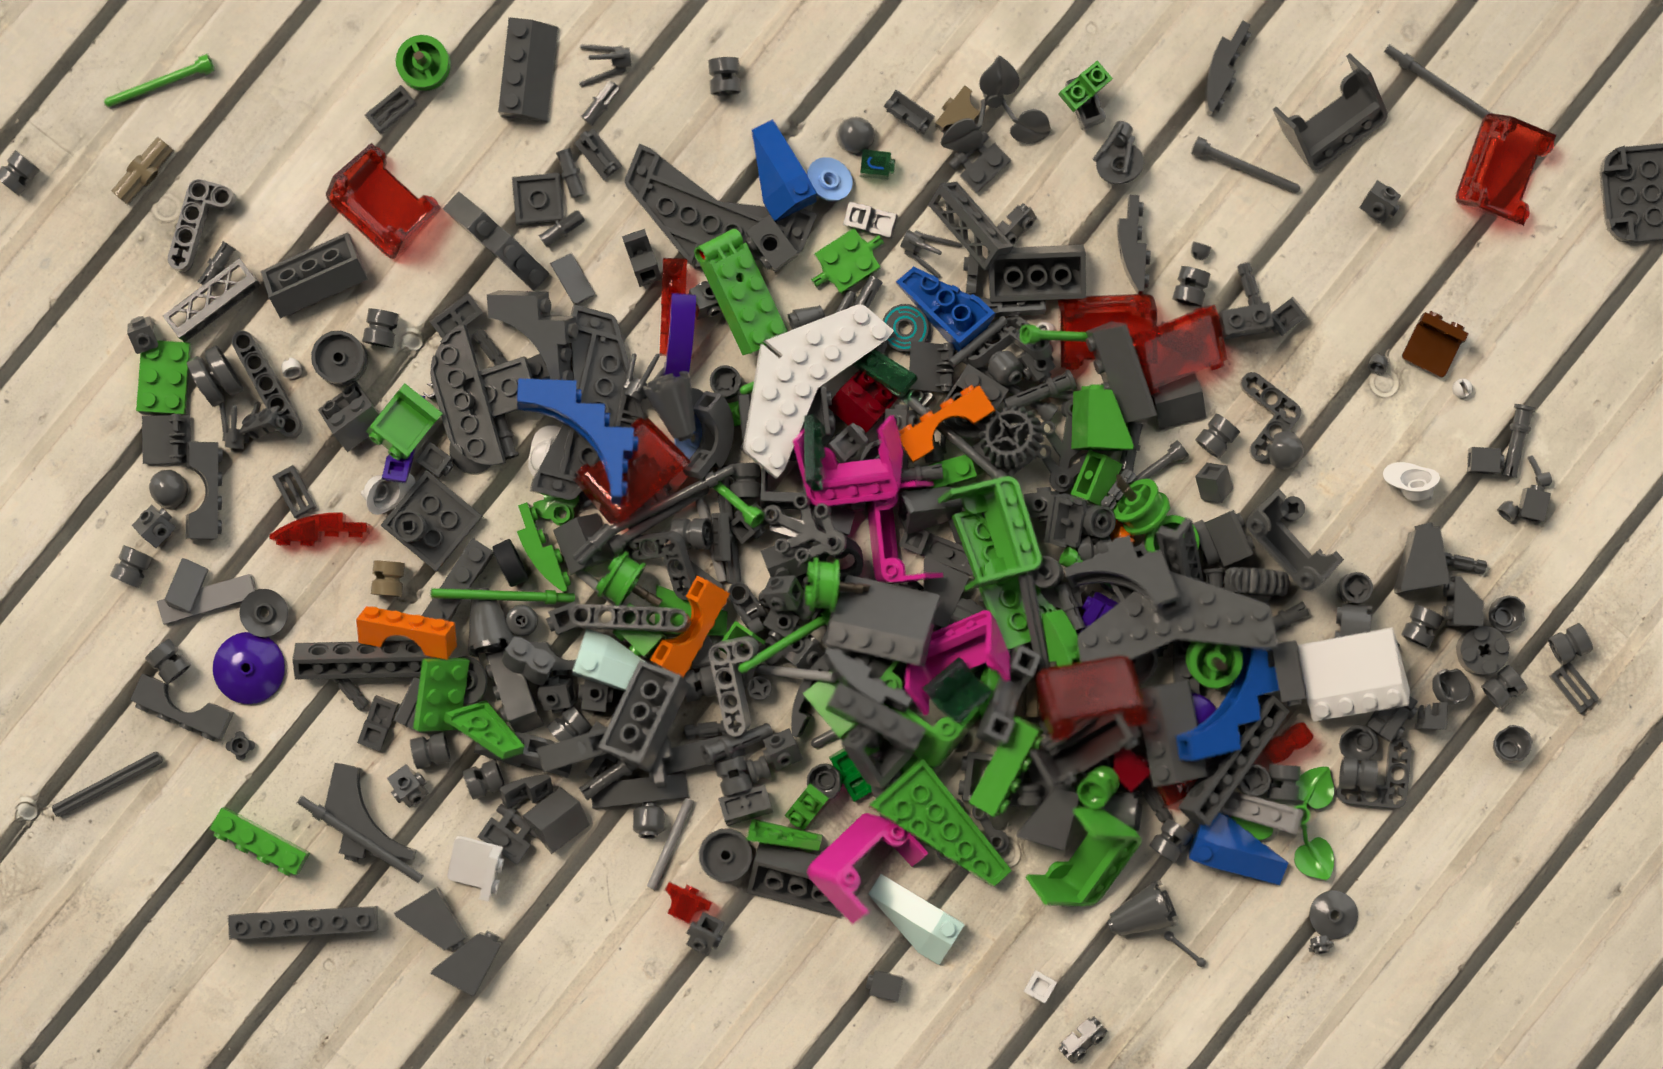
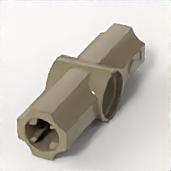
(142, 170)

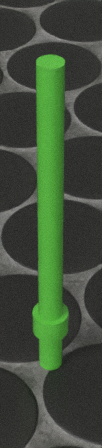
(547, 597)

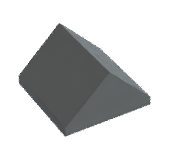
(1179, 402)
(574, 535)
(557, 819)

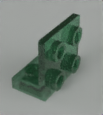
(957, 691)

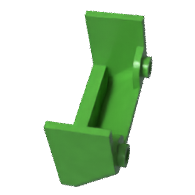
(1008, 526)
(936, 741)
(1092, 866)

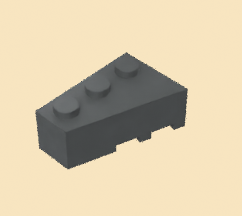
(514, 692)

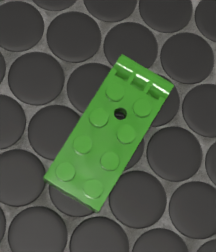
(740, 290)

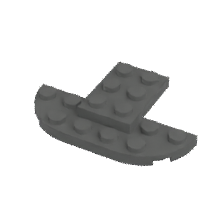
(474, 396)

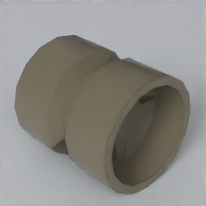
(387, 578)

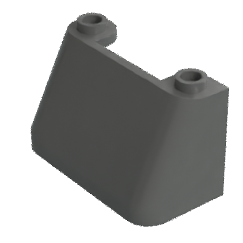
(1285, 548)

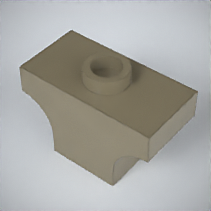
(957, 109)

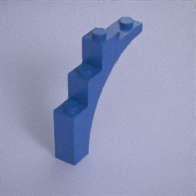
(563, 402)
(1240, 706)

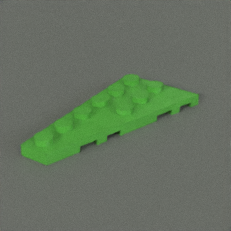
(1001, 599)
(932, 814)

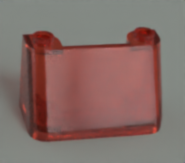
(1502, 167)
(379, 202)
(1086, 313)
(1180, 347)
(647, 472)
(1089, 691)

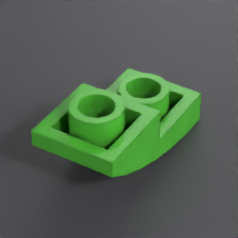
(1085, 86)
(806, 807)

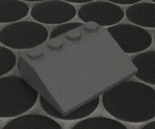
(885, 621)

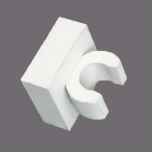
(1040, 986)

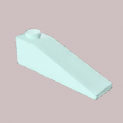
(605, 661)
(919, 921)

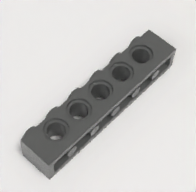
(357, 660)
(1229, 768)
(303, 922)

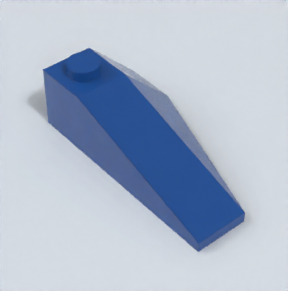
(781, 176)
(951, 311)
(1236, 850)

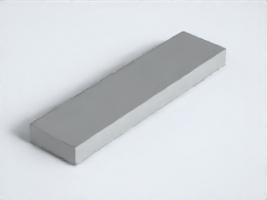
(210, 598)
(1263, 812)

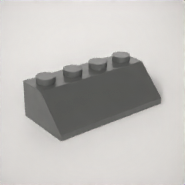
(528, 69)
(1039, 274)
(313, 275)
(1121, 370)
(1169, 714)
(644, 715)
(783, 876)

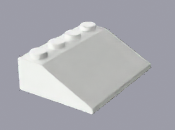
(1353, 674)

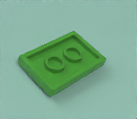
(164, 378)
(440, 691)

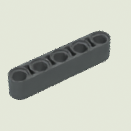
(262, 373)
(618, 618)

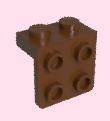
(1434, 343)

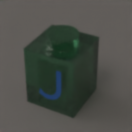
(876, 164)

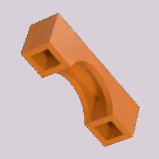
(971, 406)
(705, 603)
(433, 635)

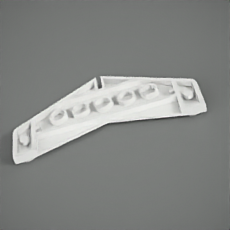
(788, 383)

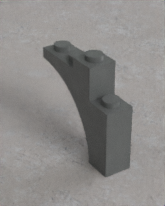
(496, 240)
(531, 315)
(1121, 566)
(347, 805)

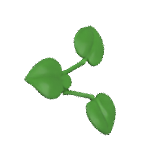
(1316, 857)

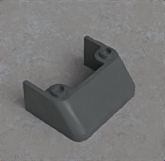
(1340, 123)
(1086, 748)

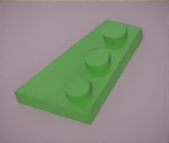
(670, 600)
(486, 728)
(782, 835)

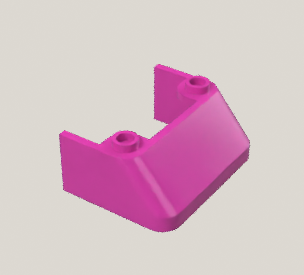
(859, 479)
(883, 539)
(973, 640)
(833, 867)

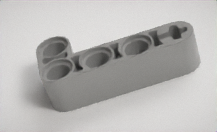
(196, 226)
(735, 687)

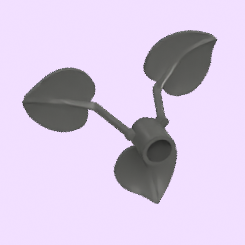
(994, 82)

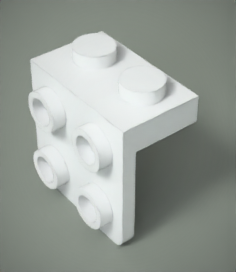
(476, 865)

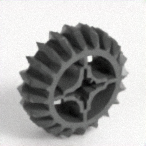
(996, 449)
(1256, 581)

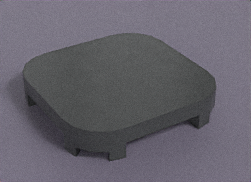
(1633, 192)

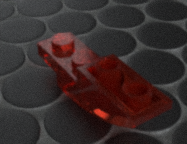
(673, 281)
(309, 529)

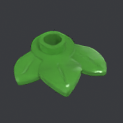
(550, 508)

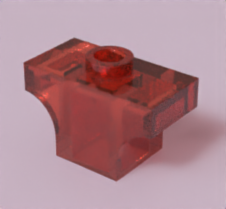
(686, 901)

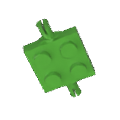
(847, 261)

